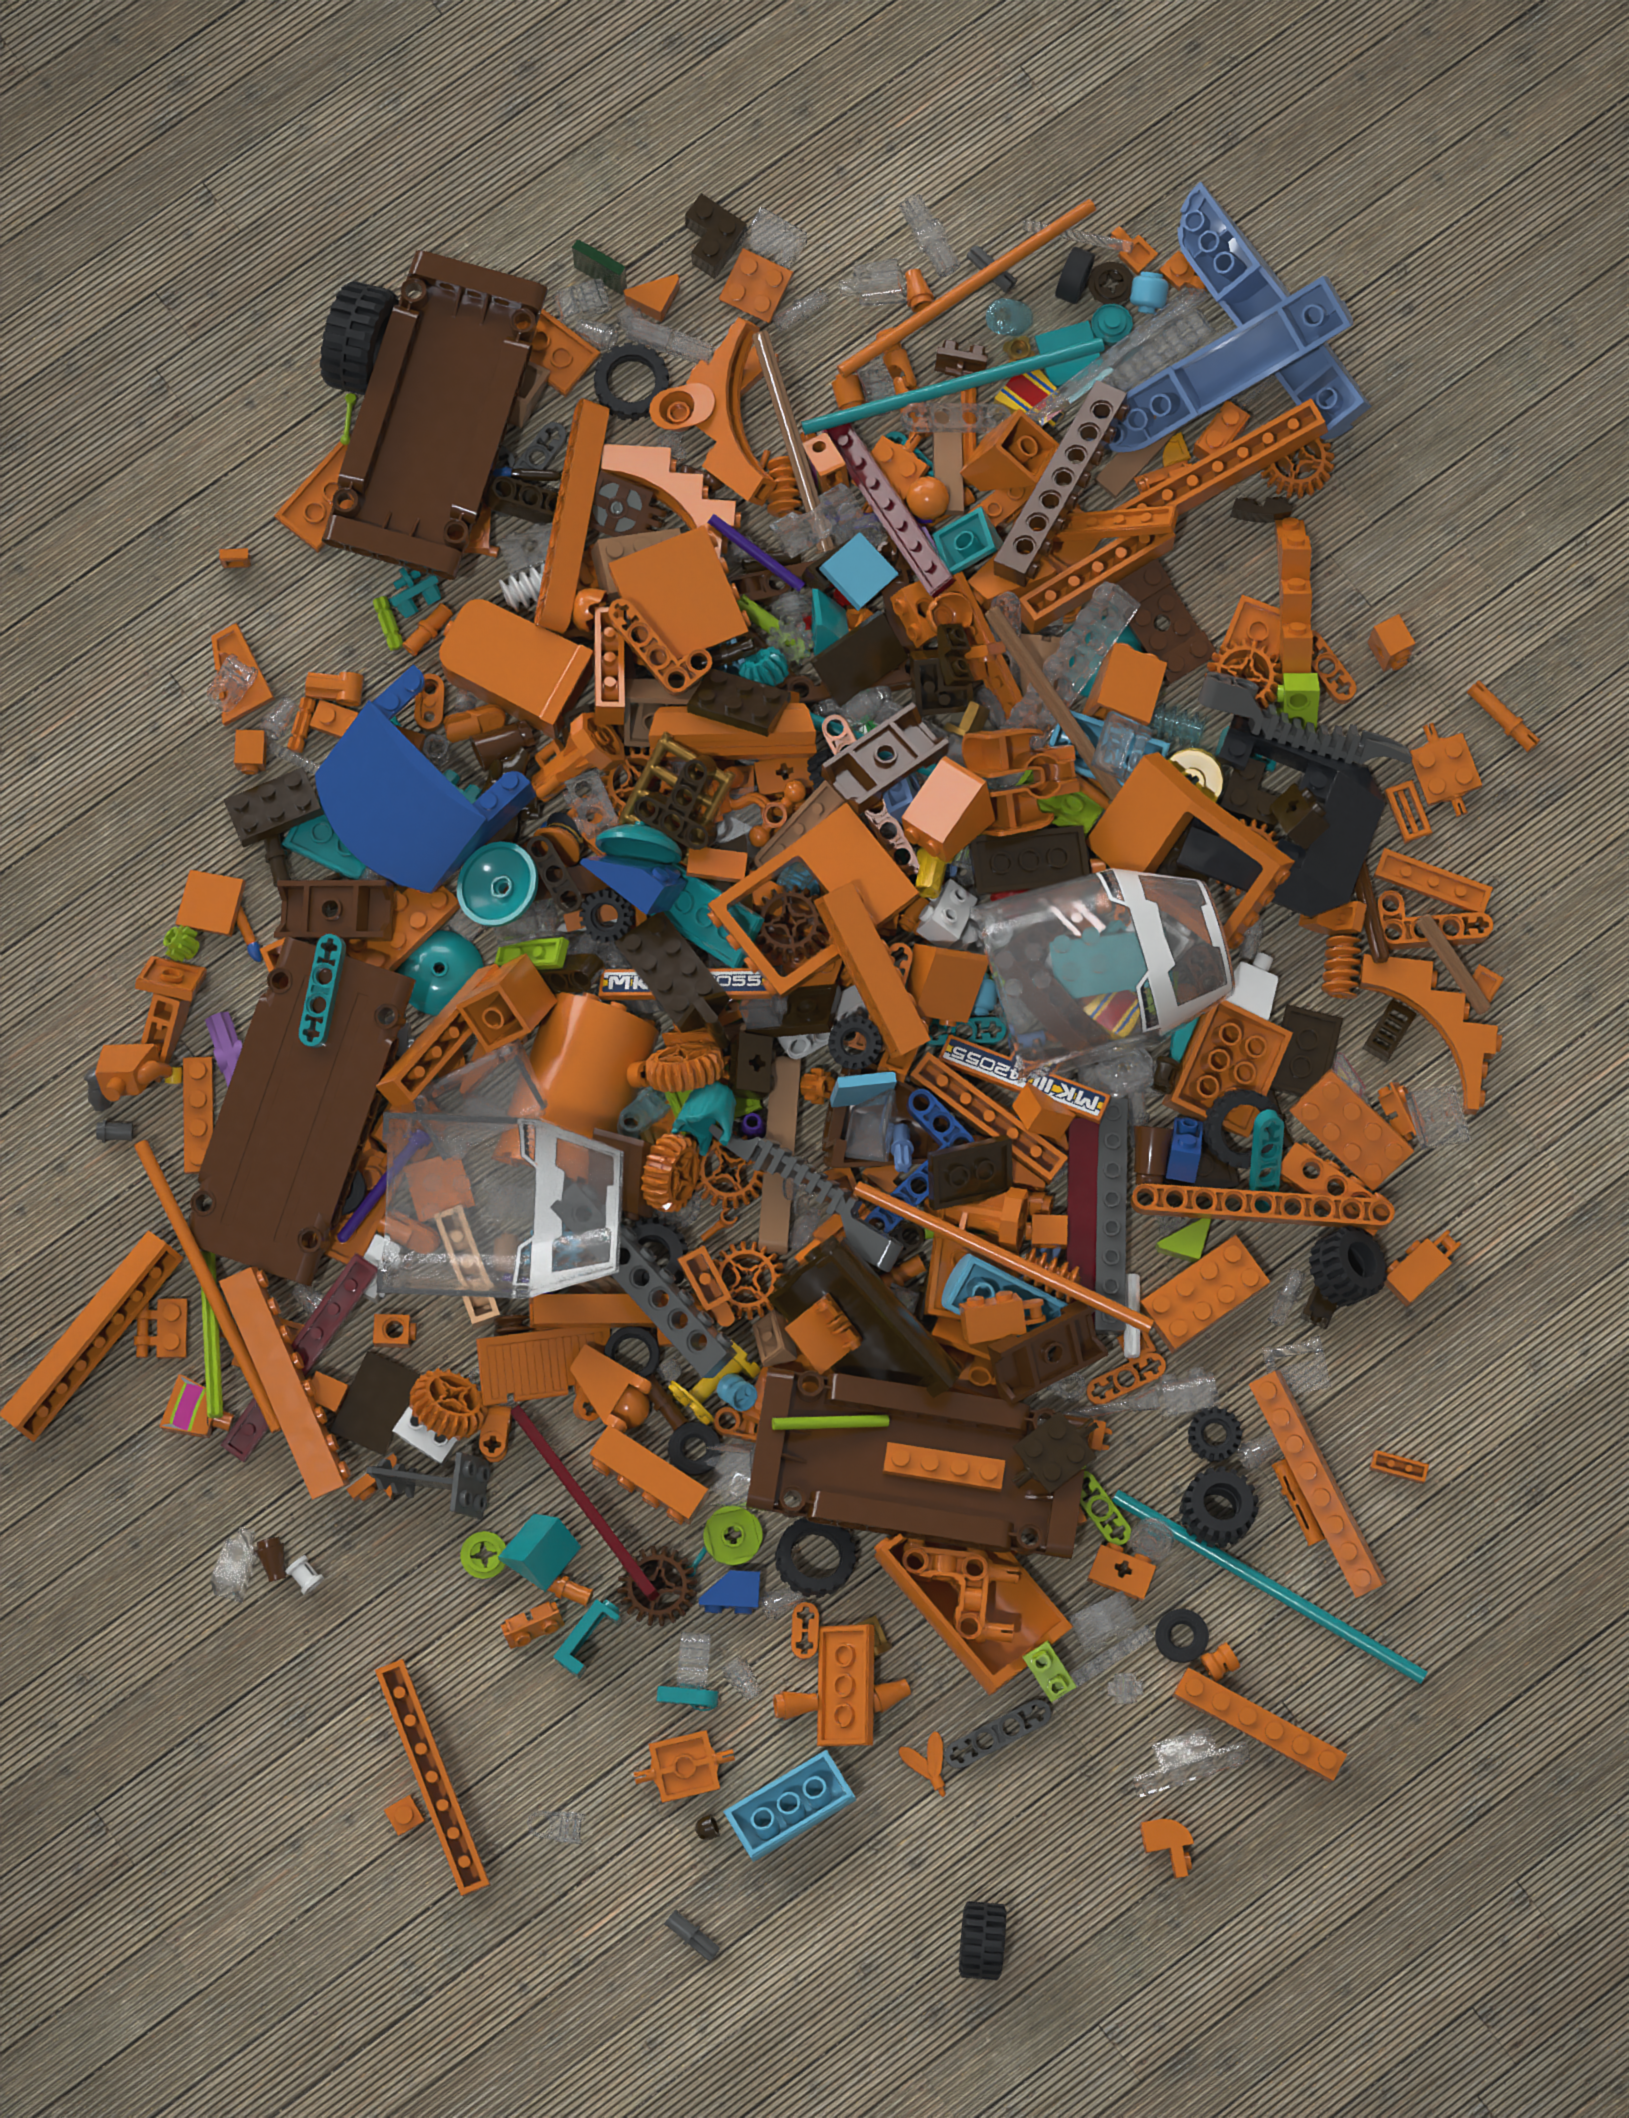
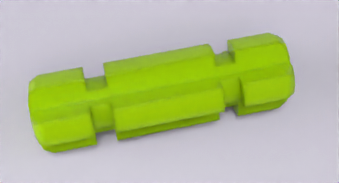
(388, 623)

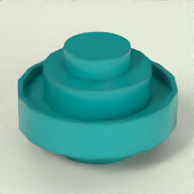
(1111, 323)

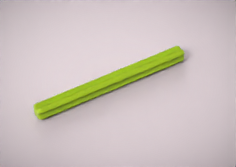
(211, 1349)

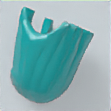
(704, 1108)

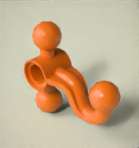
(760, 834)

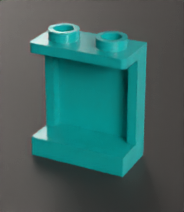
(580, 1634)

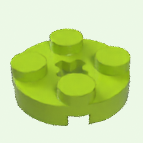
(741, 1521)

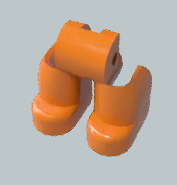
(1010, 752)

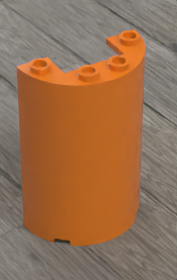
(585, 1058)
(1019, 1604)

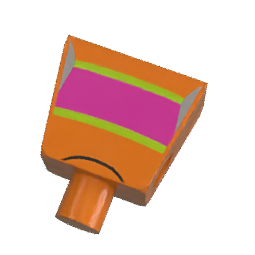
(824, 461)
(188, 1411)

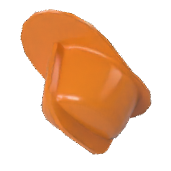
(682, 406)

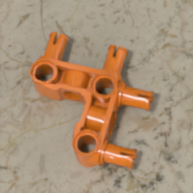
(973, 1590)

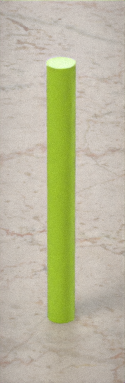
(830, 1422)

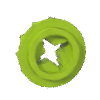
(473, 1546)

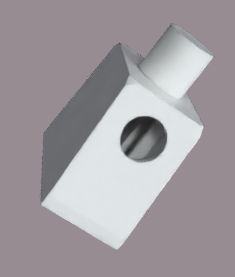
(1255, 986)

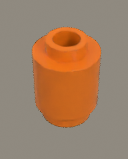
(848, 391)

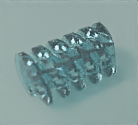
(1019, 321)
(1177, 725)

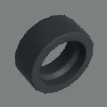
(1075, 275)
(637, 1333)

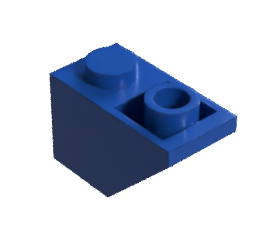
(1185, 1150)
(733, 1591)

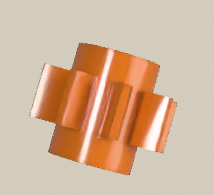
(817, 1086)

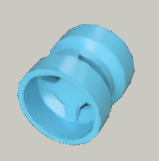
(737, 1392)

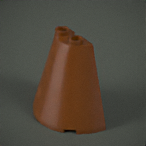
(837, 1124)

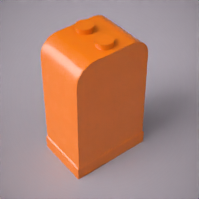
(515, 664)

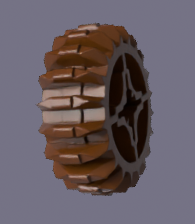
(779, 925)
(684, 1591)

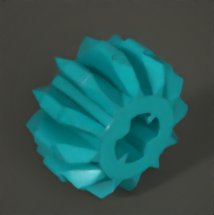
(765, 667)

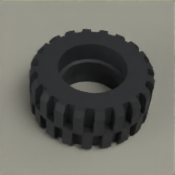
(355, 335)

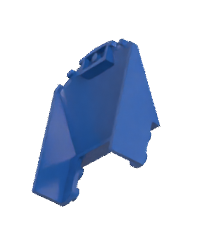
(399, 807)

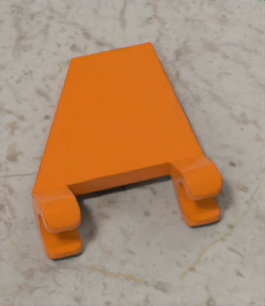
(605, 1383)

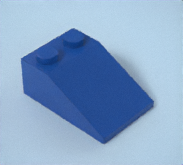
(642, 883)

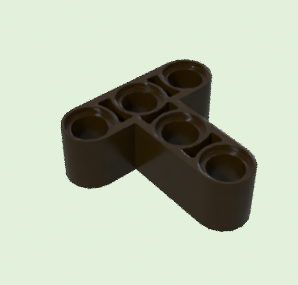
(683, 809)

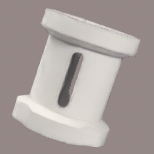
(304, 1575)

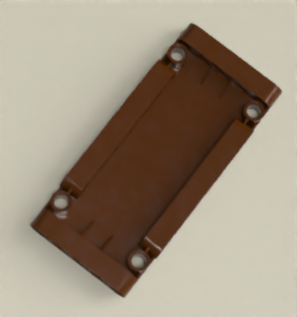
(435, 415)
(297, 1116)
(842, 1476)

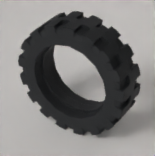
(620, 355)
(1216, 1116)
(807, 1585)

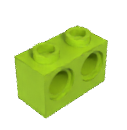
(1299, 697)

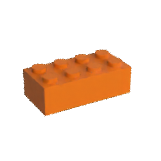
(1204, 1293)
(649, 1475)

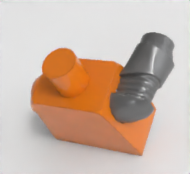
(126, 1072)

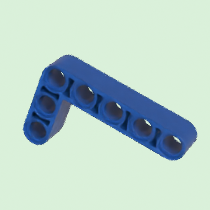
(944, 1140)

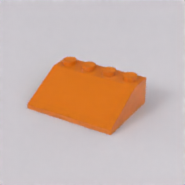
(1224, 1054)

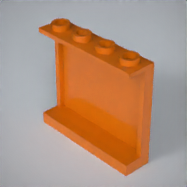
(681, 593)

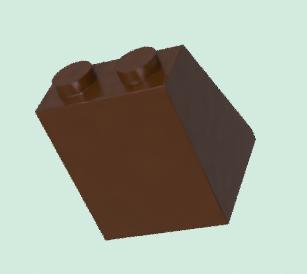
(634, 1160)

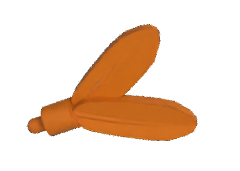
(927, 1768)

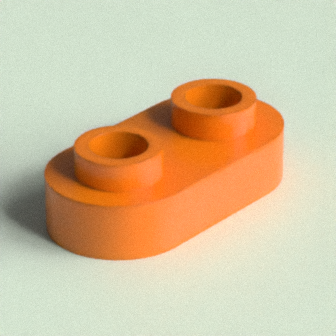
(430, 704)

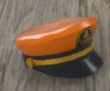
(564, 837)

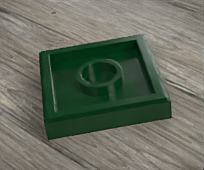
(599, 266)

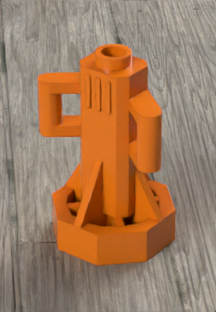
(586, 748)
(999, 1217)

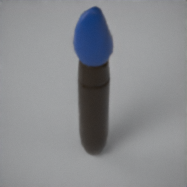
(528, 474)

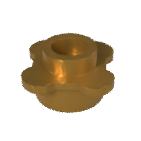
(1018, 343)

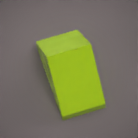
(1187, 1242)

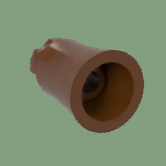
(501, 743)
(1151, 1153)

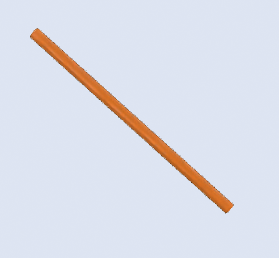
(965, 288)
(1003, 1257)
(207, 1282)

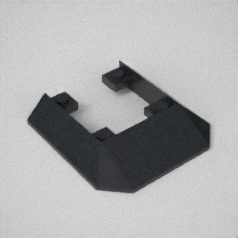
(1330, 866)

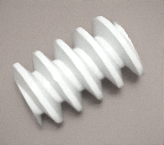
(523, 589)

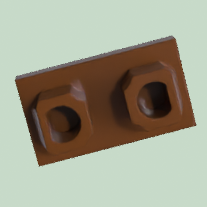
(960, 363)

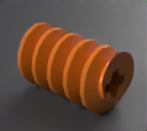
(783, 496)
(1340, 967)
(1052, 1266)

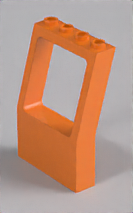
(1152, 815)
(834, 854)

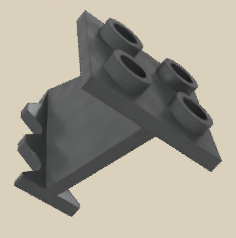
(467, 1485)

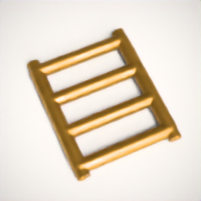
(653, 768)

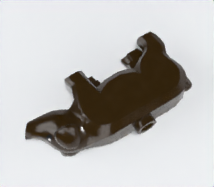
(512, 830)

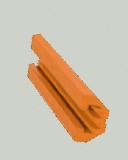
(790, 737)

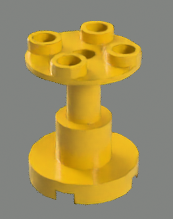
(707, 1386)

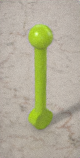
(350, 400)

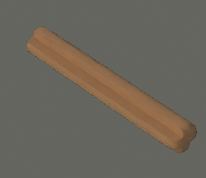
(1453, 964)

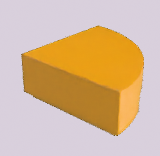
(1175, 451)

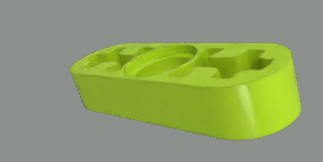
(1120, 1521)

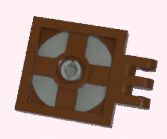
(622, 507)

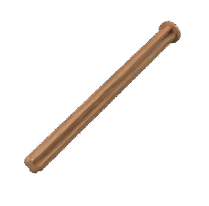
(788, 428)
(1050, 698)

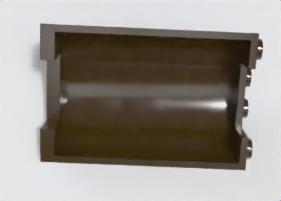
(894, 1340)

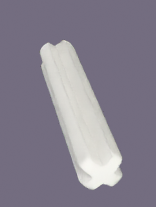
(1132, 1301)

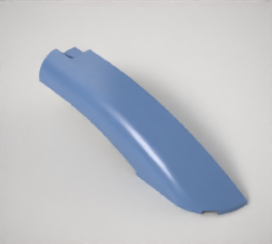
(1248, 287)
(1231, 365)

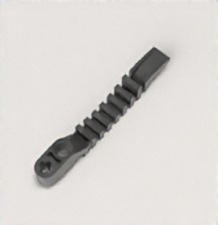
(1238, 697)
(866, 1239)

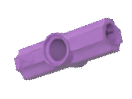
(225, 1043)

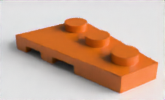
(233, 641)

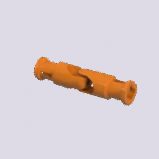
(896, 360)

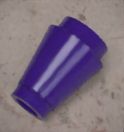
(751, 1133)

